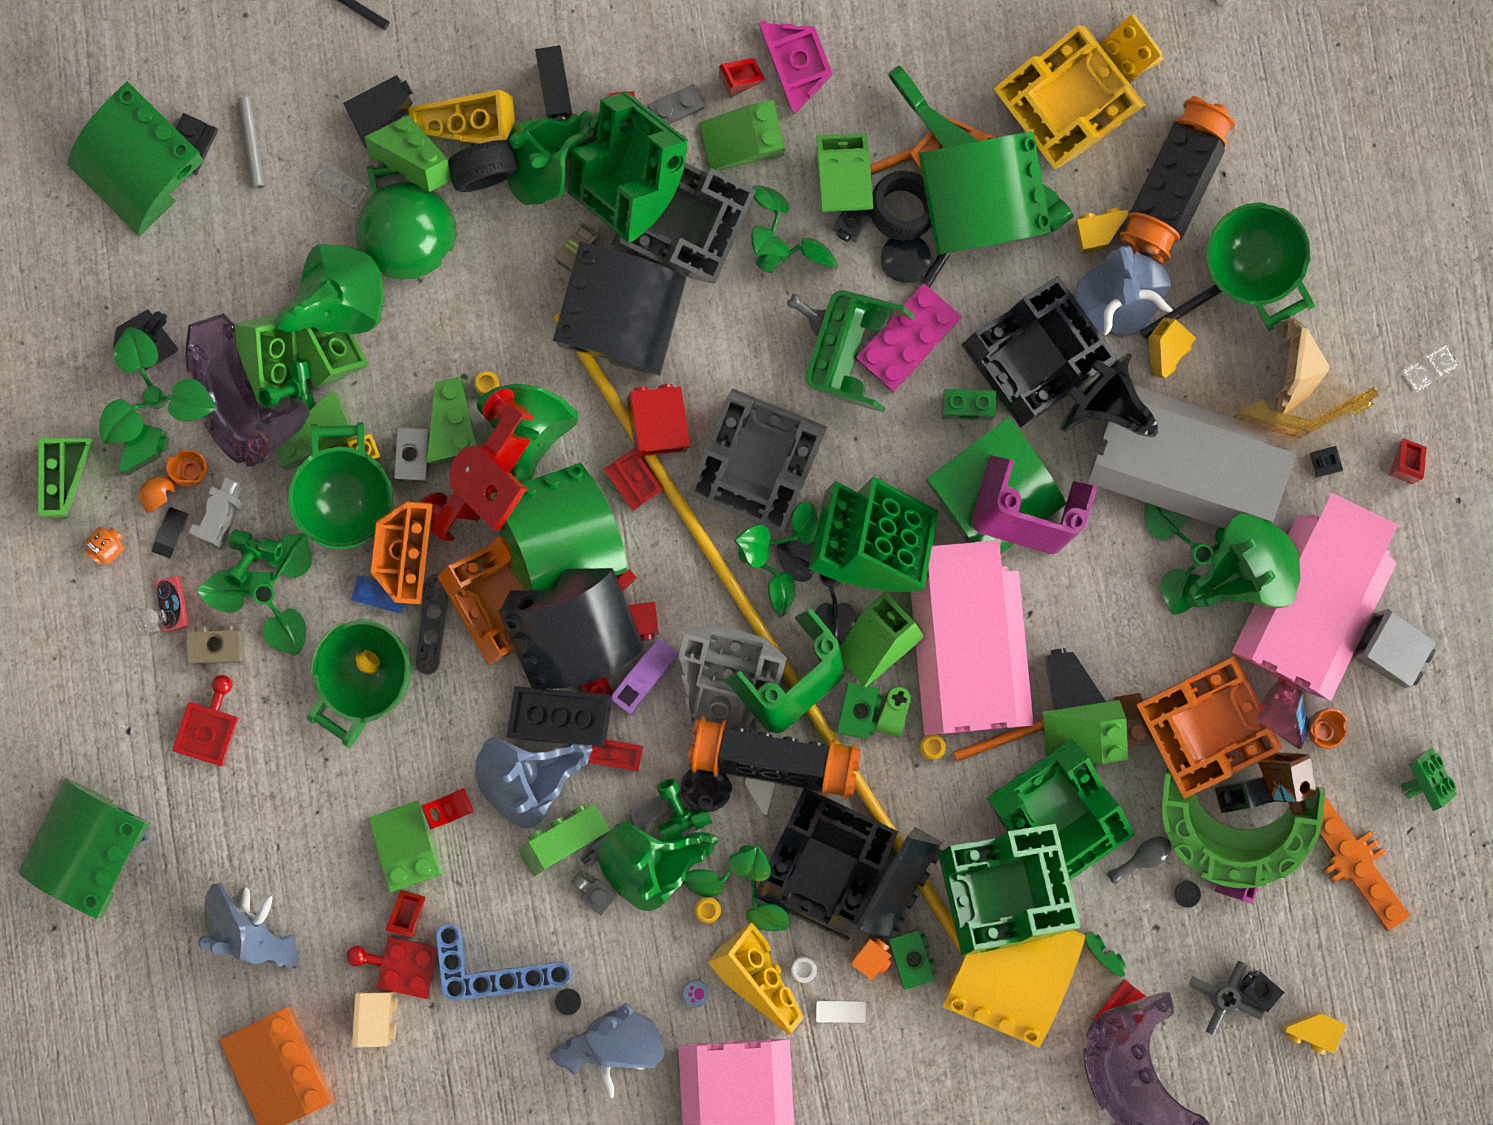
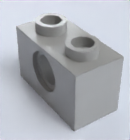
(417, 470)

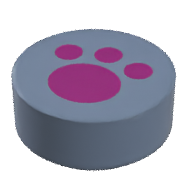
(696, 993)

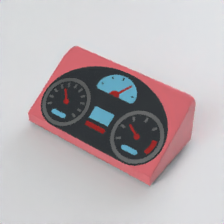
(172, 601)

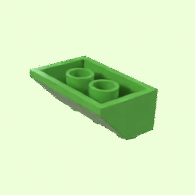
(329, 355)

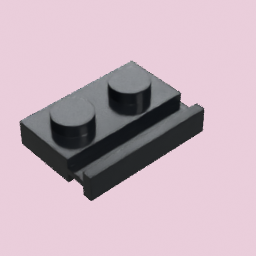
(198, 134)

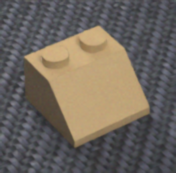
(374, 1018)

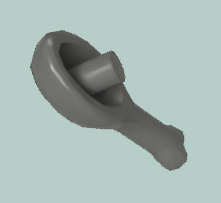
(814, 316)
(1148, 855)

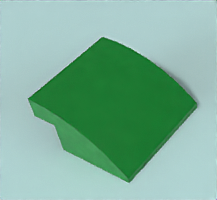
(960, 480)
(874, 537)

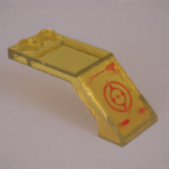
(1298, 427)

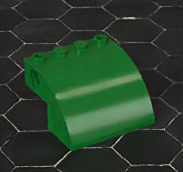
(133, 158)
(629, 168)
(984, 192)
(561, 527)
(1065, 793)
(82, 848)
(1009, 890)

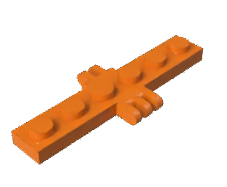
(1354, 861)

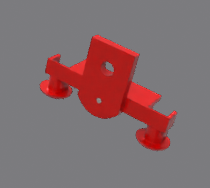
(483, 471)

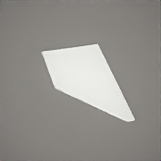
(761, 792)

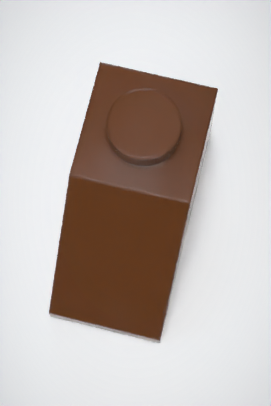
(1137, 729)

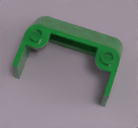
(839, 342)
(780, 710)

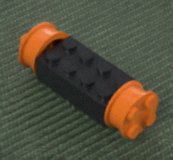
(1178, 179)
(774, 759)

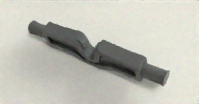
(640, 818)

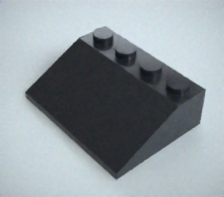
(900, 883)

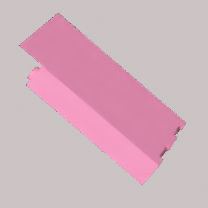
(1339, 587)
(972, 642)
(736, 1083)

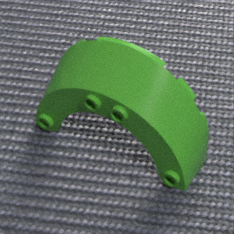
(1238, 855)

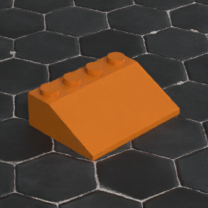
(277, 1069)

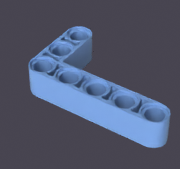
(494, 976)

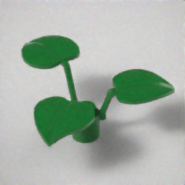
(772, 248)
(188, 400)
(754, 550)
(1177, 582)
(286, 630)
(748, 863)

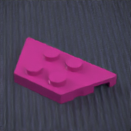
(797, 60)

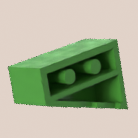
(410, 152)
(326, 413)
(59, 473)

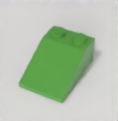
(743, 136)
(265, 352)
(1095, 728)
(405, 846)

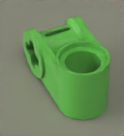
(893, 717)

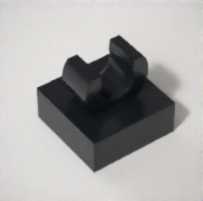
(1326, 461)

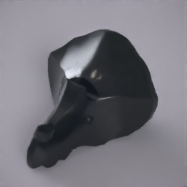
(1111, 399)

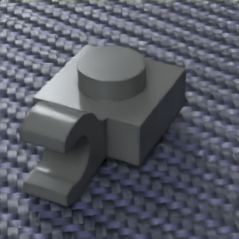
(596, 895)

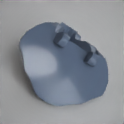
(525, 782)

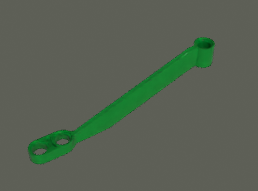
(951, 135)

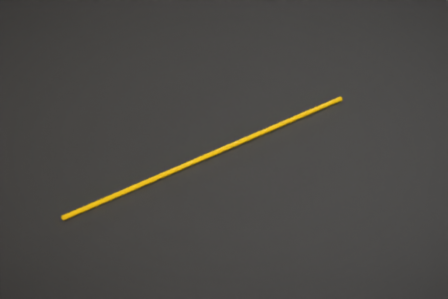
(753, 619)

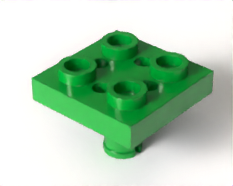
(1430, 780)

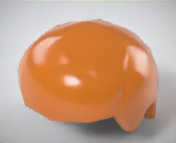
(187, 468)
(153, 492)
(1327, 728)

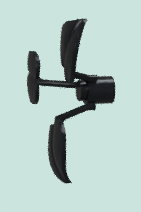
(796, 560)

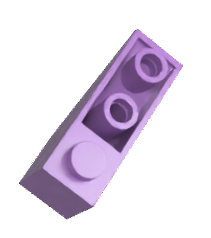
(644, 676)

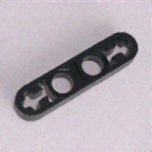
(431, 624)

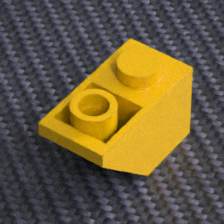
(1096, 232)
(1167, 346)
(1316, 1029)

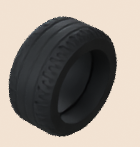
(482, 166)
(889, 225)

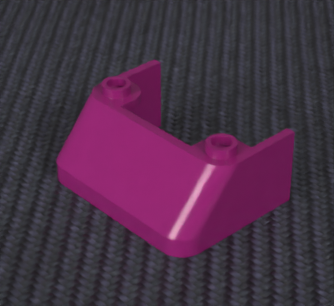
(998, 513)

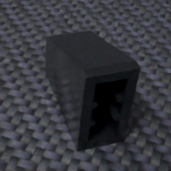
(554, 83)
(379, 106)
(1069, 681)
(1243, 795)

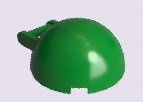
(404, 227)
(1260, 258)
(339, 491)
(347, 689)

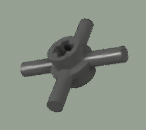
(1234, 993)

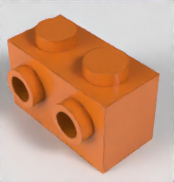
(871, 957)

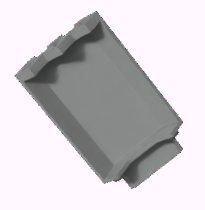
(1195, 463)

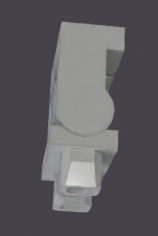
(219, 514)

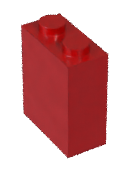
(658, 420)

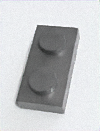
(678, 105)

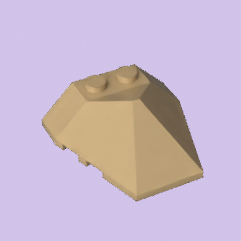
(1304, 368)

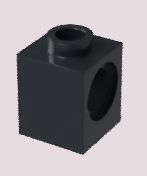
(847, 234)
(1271, 995)

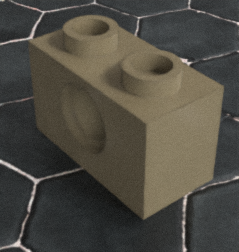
(231, 645)

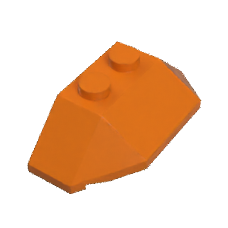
(402, 551)

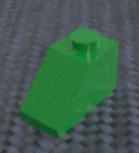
(143, 449)

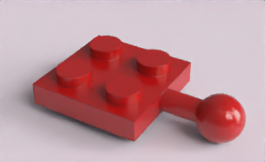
(207, 731)
(404, 967)

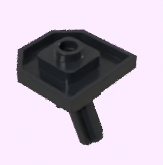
(153, 327)

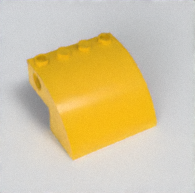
(1069, 96)
(1016, 985)

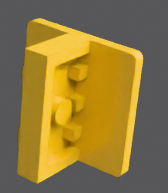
(1132, 48)

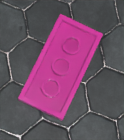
(907, 342)

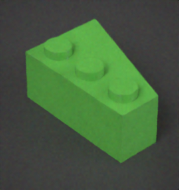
(450, 422)
(564, 838)

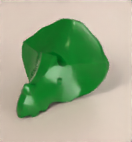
(542, 152)
(336, 293)
(551, 421)
(1251, 565)
(647, 868)

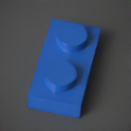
(372, 593)

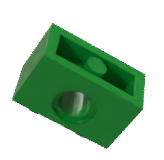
(968, 404)
(848, 723)
(910, 975)

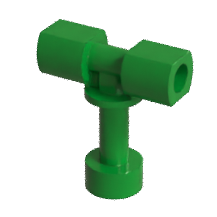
(294, 388)
(251, 551)
(682, 817)

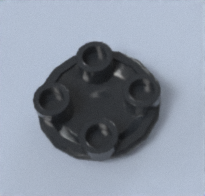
(906, 259)
(705, 791)

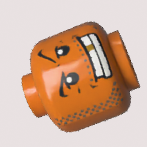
(104, 545)

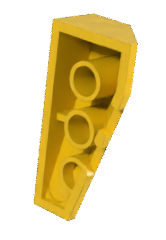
(468, 118)
(749, 971)

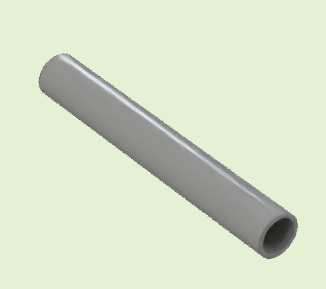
(251, 142)

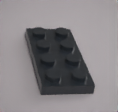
(559, 716)

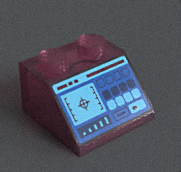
(1285, 712)

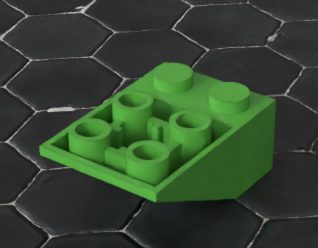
(844, 172)
(879, 639)

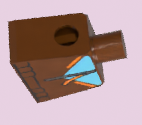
(1289, 779)

